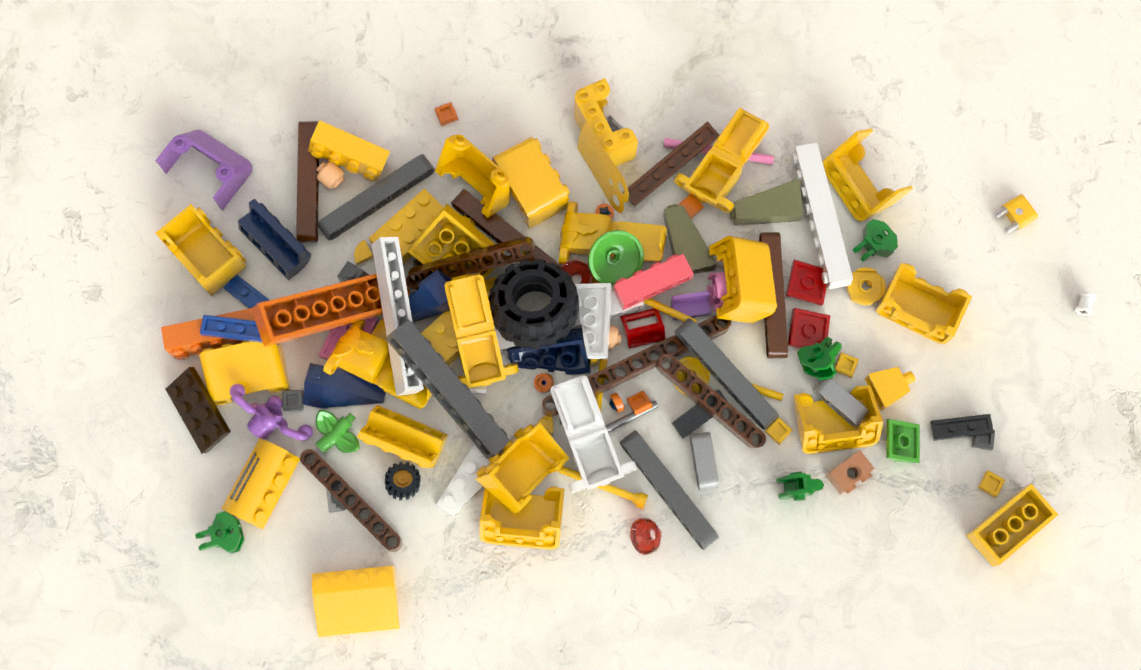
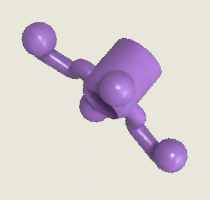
(267, 416)

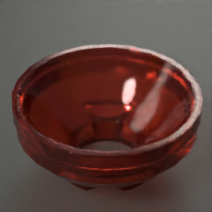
(580, 268)
(641, 536)

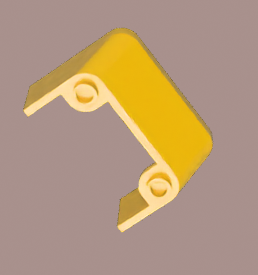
(853, 184)

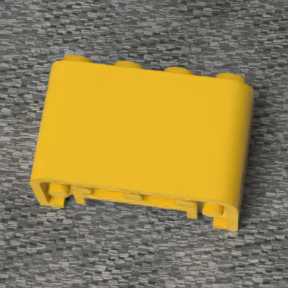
(589, 107)
(533, 181)
(202, 249)
(747, 278)
(923, 306)

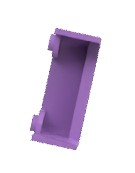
(232, 168)

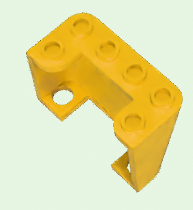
(244, 363)
(521, 466)

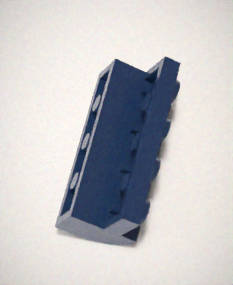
(273, 240)

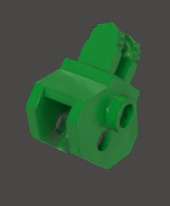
(877, 241)
(819, 358)
(798, 486)
(221, 534)

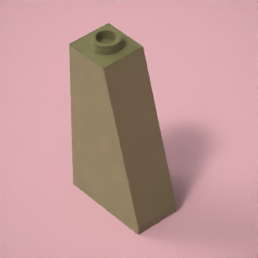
(770, 206)
(687, 240)

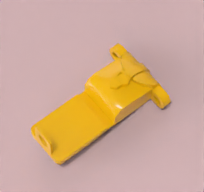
(725, 160)
(582, 230)
(475, 332)
(370, 360)

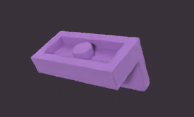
(692, 304)

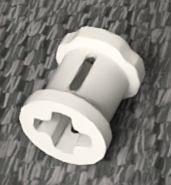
(1085, 303)

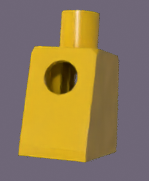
(889, 385)

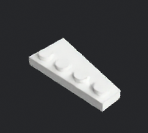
(595, 317)
(463, 484)

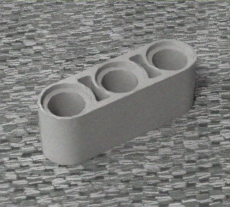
(841, 401)
(704, 461)

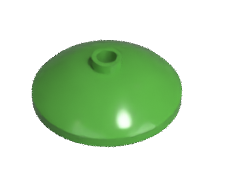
(626, 261)

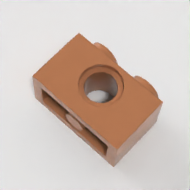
(857, 463)

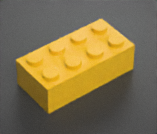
(348, 151)
(409, 222)
(443, 337)
(1012, 525)

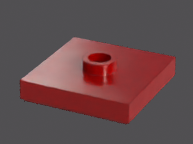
(806, 283)
(807, 328)

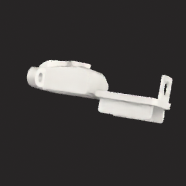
(587, 435)

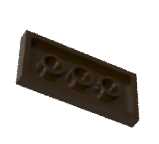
(198, 410)

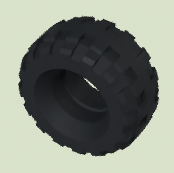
(539, 326)

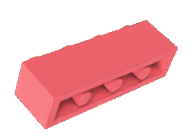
(652, 281)

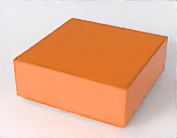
(446, 114)
(691, 205)
(639, 402)

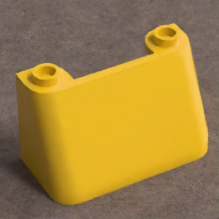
(463, 159)
(827, 431)
(531, 527)

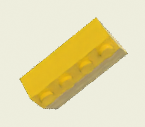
(449, 236)
(355, 601)

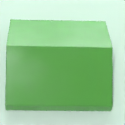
(903, 441)

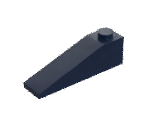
(430, 297)
(566, 355)
(338, 389)

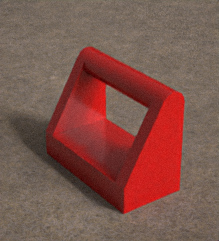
(644, 334)

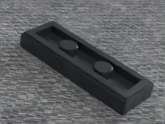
(694, 418)
(961, 427)

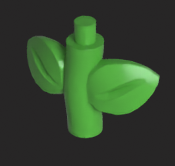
(336, 432)

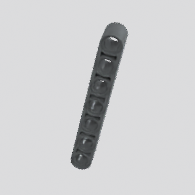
(375, 197)
(726, 373)
(669, 490)

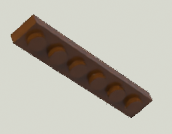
(671, 163)

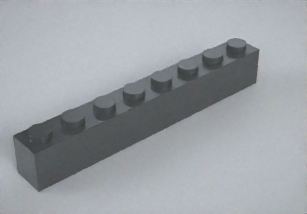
(447, 388)

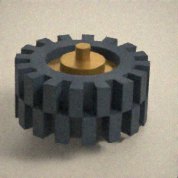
(402, 480)

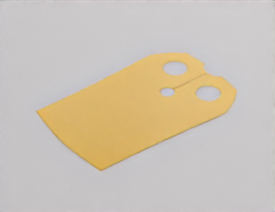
(602, 167)

